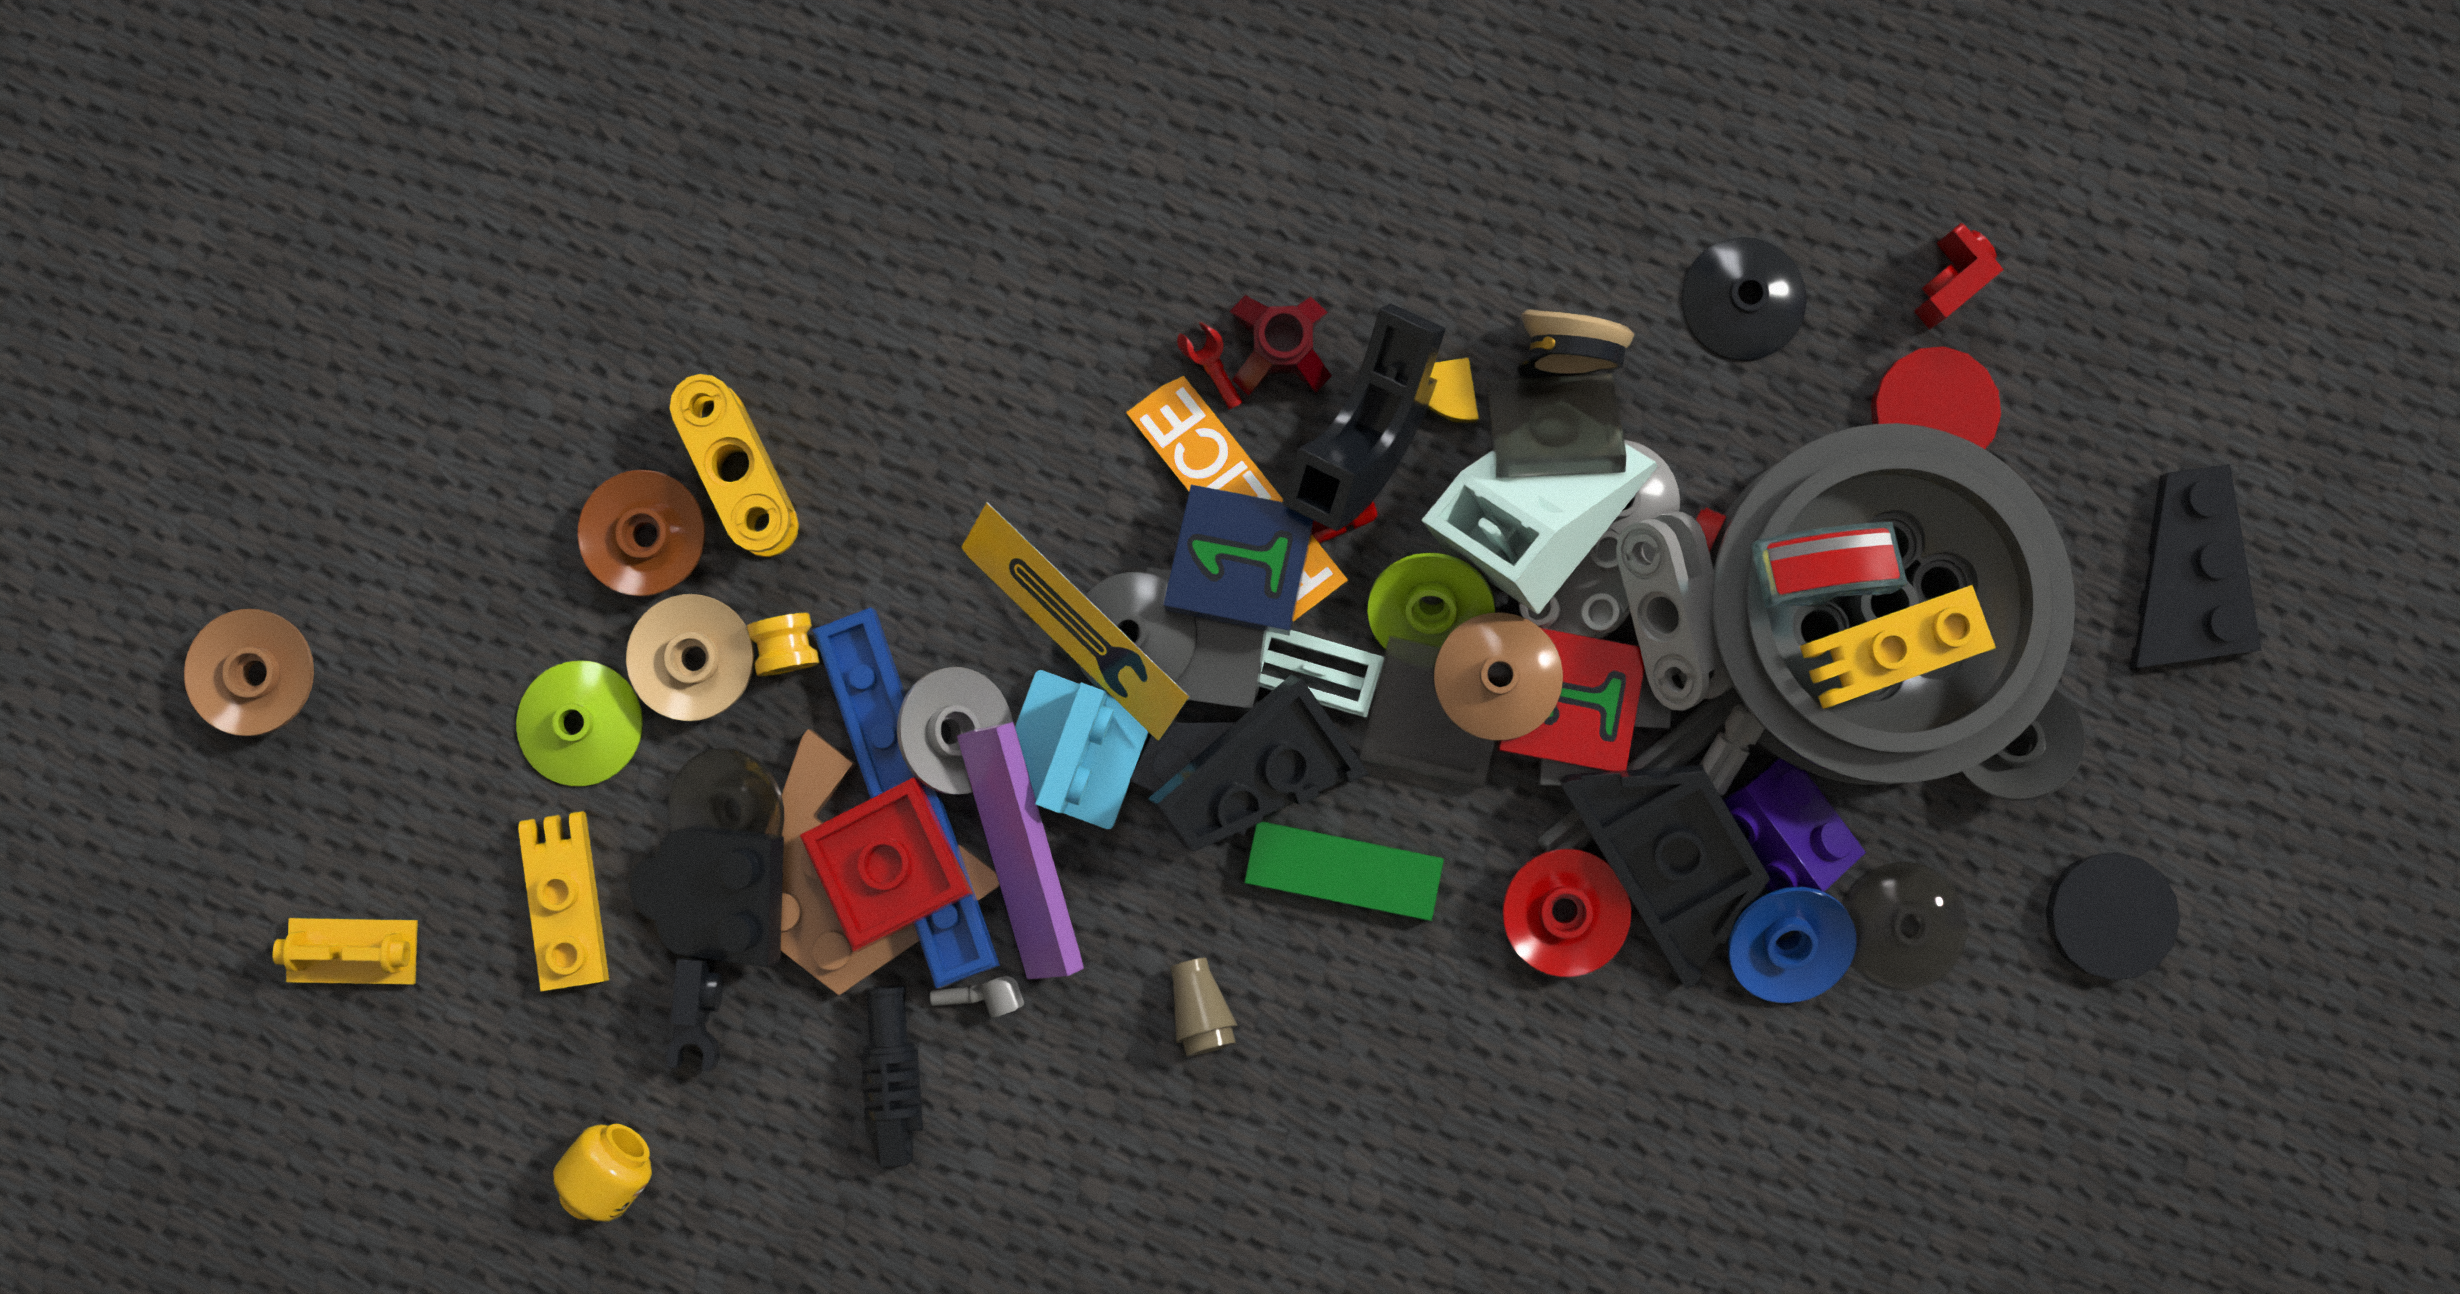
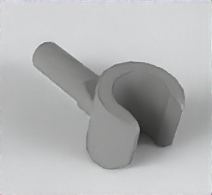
(1000, 996)

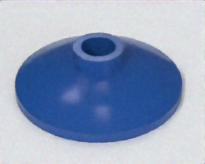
(1803, 963)

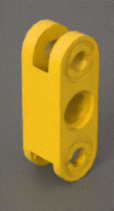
(711, 442)

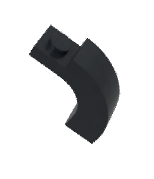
(1363, 446)

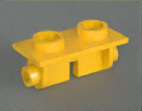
(348, 951)

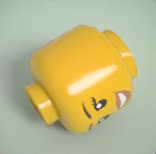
(602, 1172)

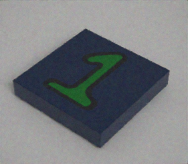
(1239, 560)

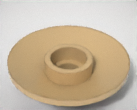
(659, 650)

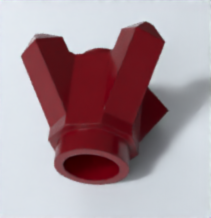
(1280, 343)

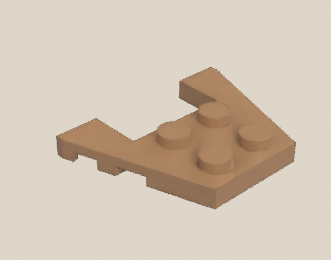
(808, 922)

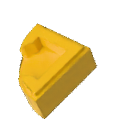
(1454, 391)

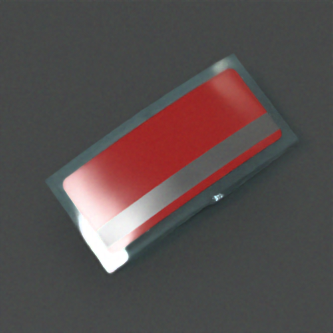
(1828, 563)

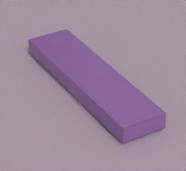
(1020, 851)

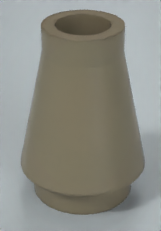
(1201, 1011)

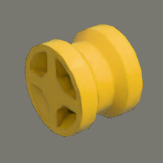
(783, 644)

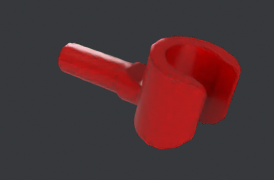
(1210, 359)

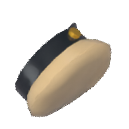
(1572, 344)

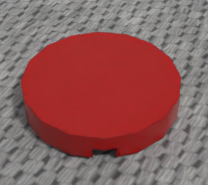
(1941, 392)

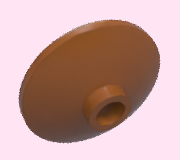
(611, 524)

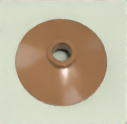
(220, 666)
(1493, 710)

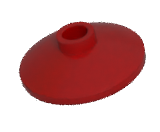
(1592, 932)

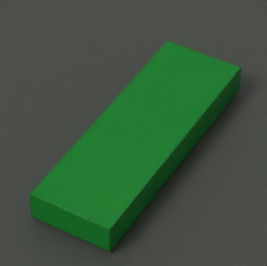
(1344, 870)

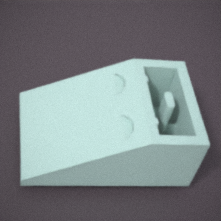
(1533, 528)

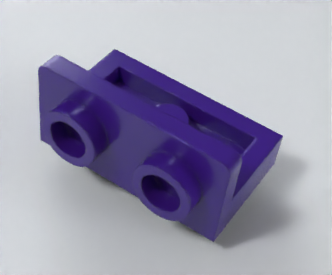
(1793, 828)

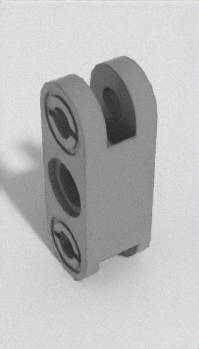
(1664, 569)

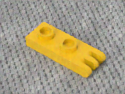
(1901, 645)
(563, 903)

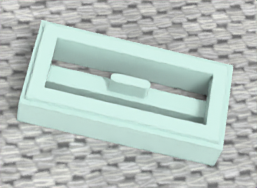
(1366, 685)

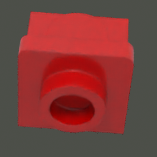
(1950, 288)

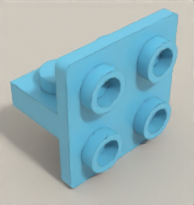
(1078, 748)

